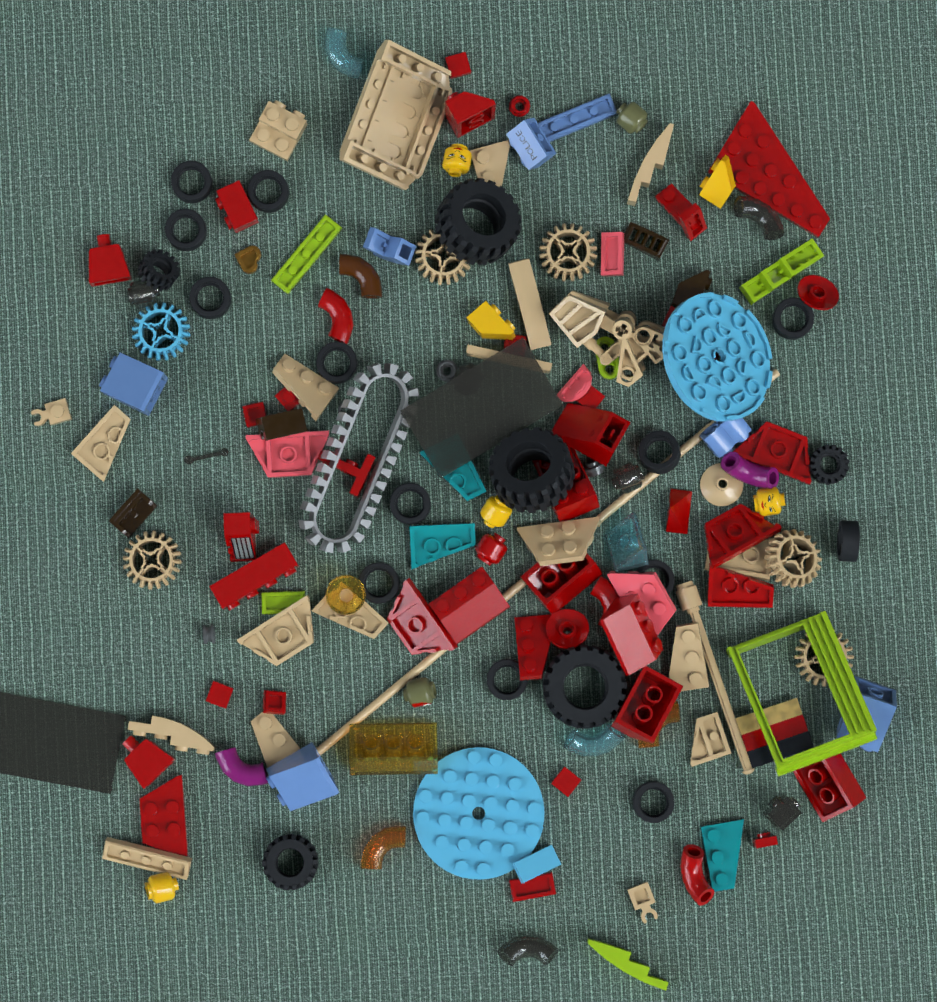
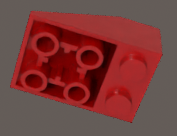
(591, 431)
(580, 498)

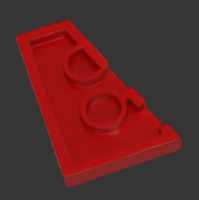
(532, 645)

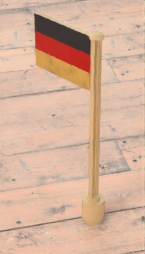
(784, 718)

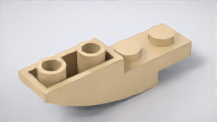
(181, 735)

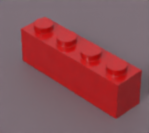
(254, 576)

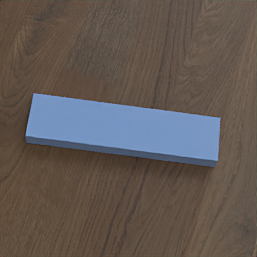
(578, 118)

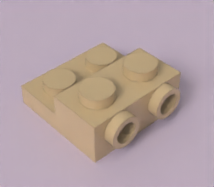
(279, 130)

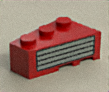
(240, 535)

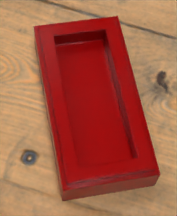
(537, 887)

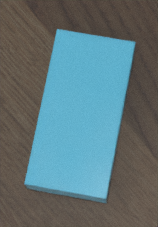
(536, 864)

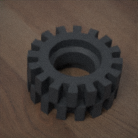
(165, 263)
(838, 455)

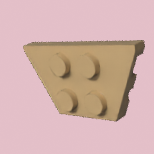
(560, 540)
(283, 633)

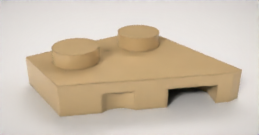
(491, 161)

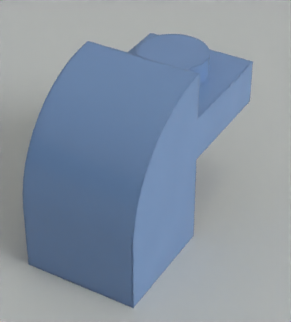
(389, 247)

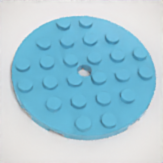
(689, 345)
(511, 817)

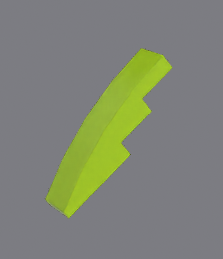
(781, 271)
(620, 958)

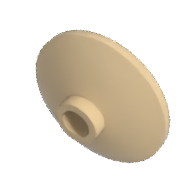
(713, 492)

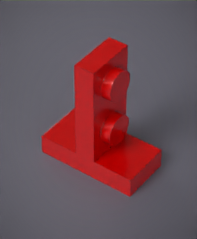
(685, 214)
(350, 468)

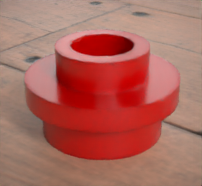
(519, 100)

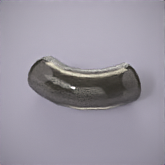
(761, 214)
(527, 946)

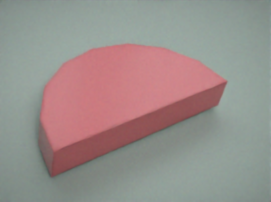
(576, 386)

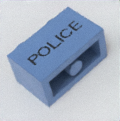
(530, 144)

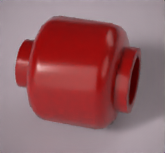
(491, 549)

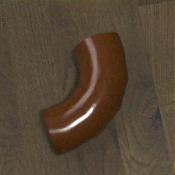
(364, 273)

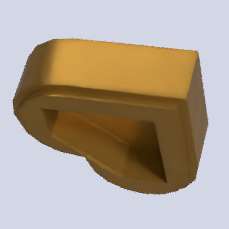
(248, 259)

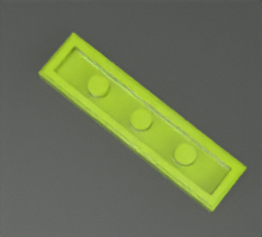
(306, 254)

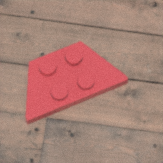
(290, 454)
(651, 592)

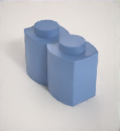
(722, 436)

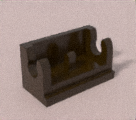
(281, 424)
(133, 513)

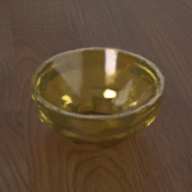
(333, 594)

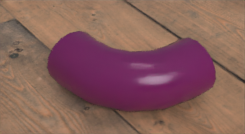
(749, 472)
(239, 771)

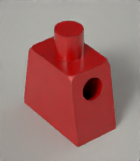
(107, 263)
(146, 760)

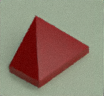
(678, 511)

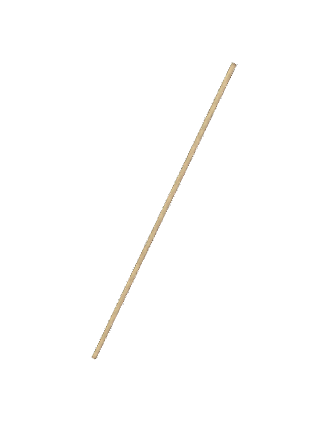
(507, 595)

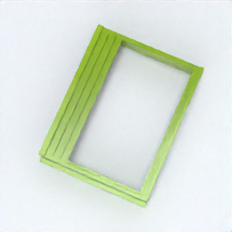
(839, 679)

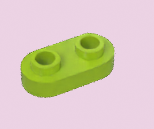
(608, 376)

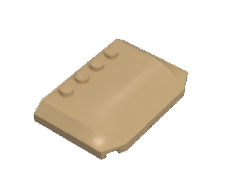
(397, 116)

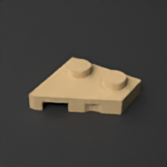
(708, 740)

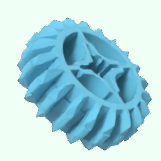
(165, 322)

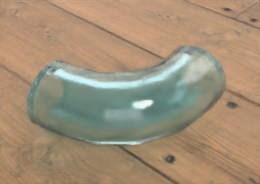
(339, 56)
(594, 744)

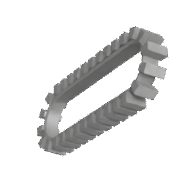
(375, 372)

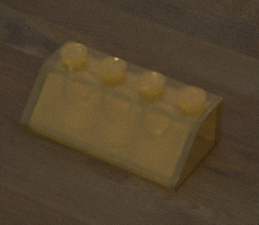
(393, 748)

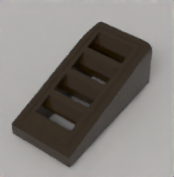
(641, 247)

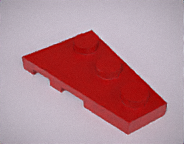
(735, 589)

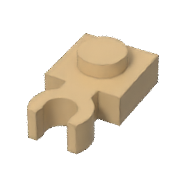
(55, 412)
(642, 899)

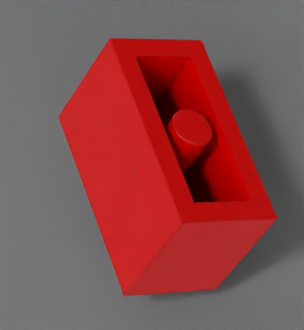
(237, 207)

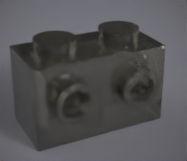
(782, 811)

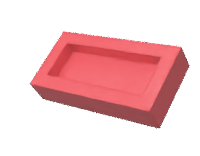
(612, 254)

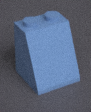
(133, 383)
(881, 705)
(302, 778)

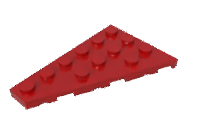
(768, 173)

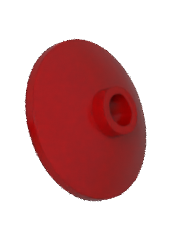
(818, 292)
(564, 621)

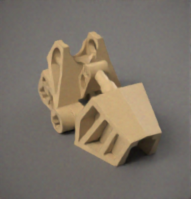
(583, 316)

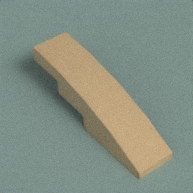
(654, 159)
(529, 304)

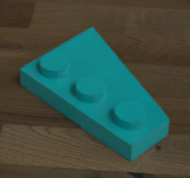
(463, 480)
(438, 541)
(722, 852)

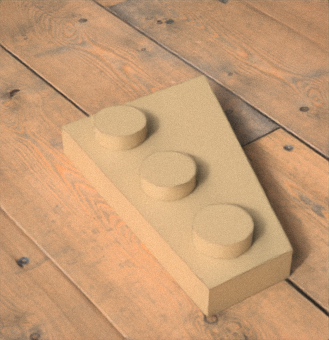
(310, 388)
(102, 443)
(749, 562)
(364, 621)
(688, 658)
(273, 738)

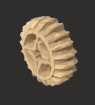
(433, 254)
(574, 259)
(789, 541)
(137, 547)
(806, 662)

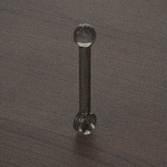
(189, 460)

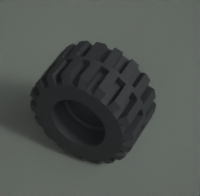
(285, 881)

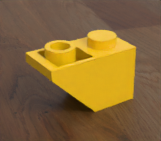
(720, 184)
(489, 324)

